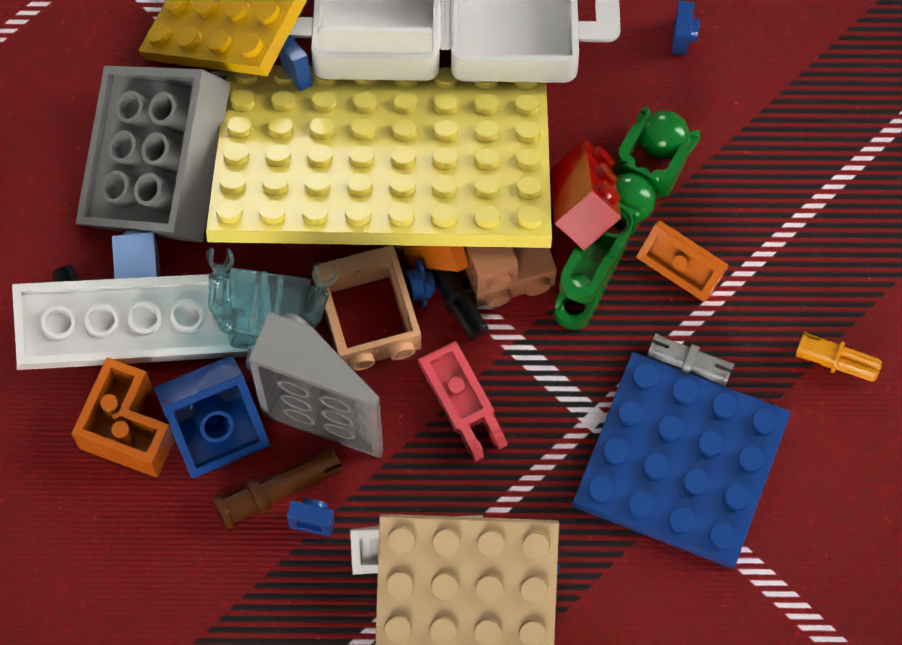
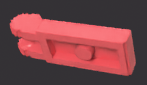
(461, 397)

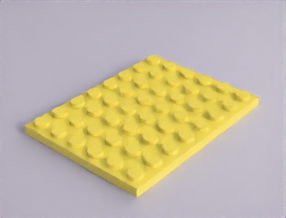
(382, 163)

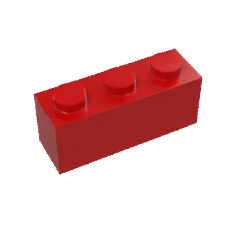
(585, 193)

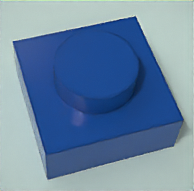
(685, 28)
(311, 517)

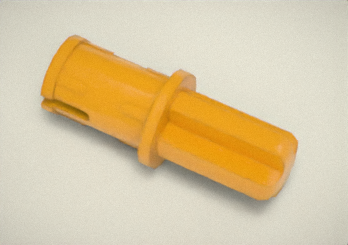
(838, 357)

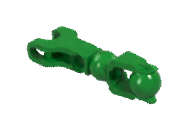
(588, 271)

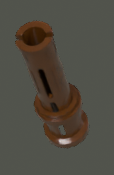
(258, 495)

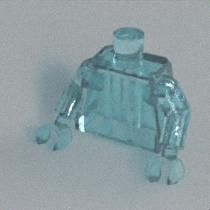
(246, 297)

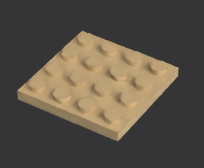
(466, 580)

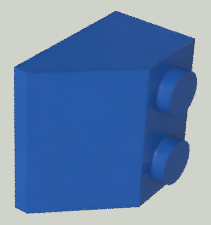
(212, 416)

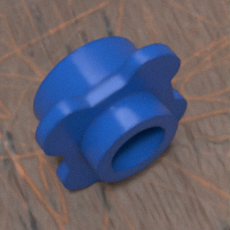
(419, 283)

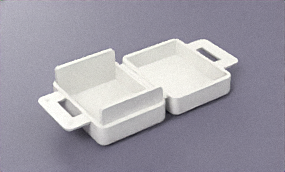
(485, 38)

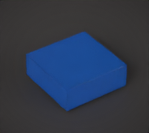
(295, 64)

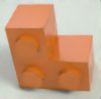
(114, 424)

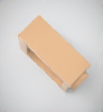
(359, 270)

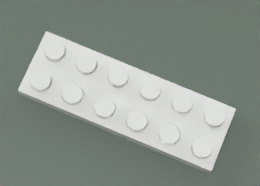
(116, 320)

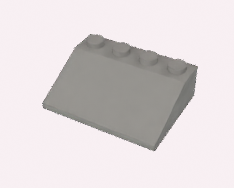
(153, 151)
(312, 386)

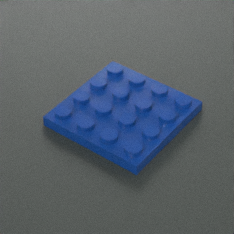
(682, 460)

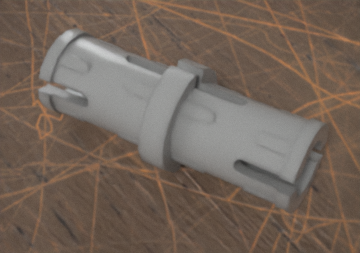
(690, 360)

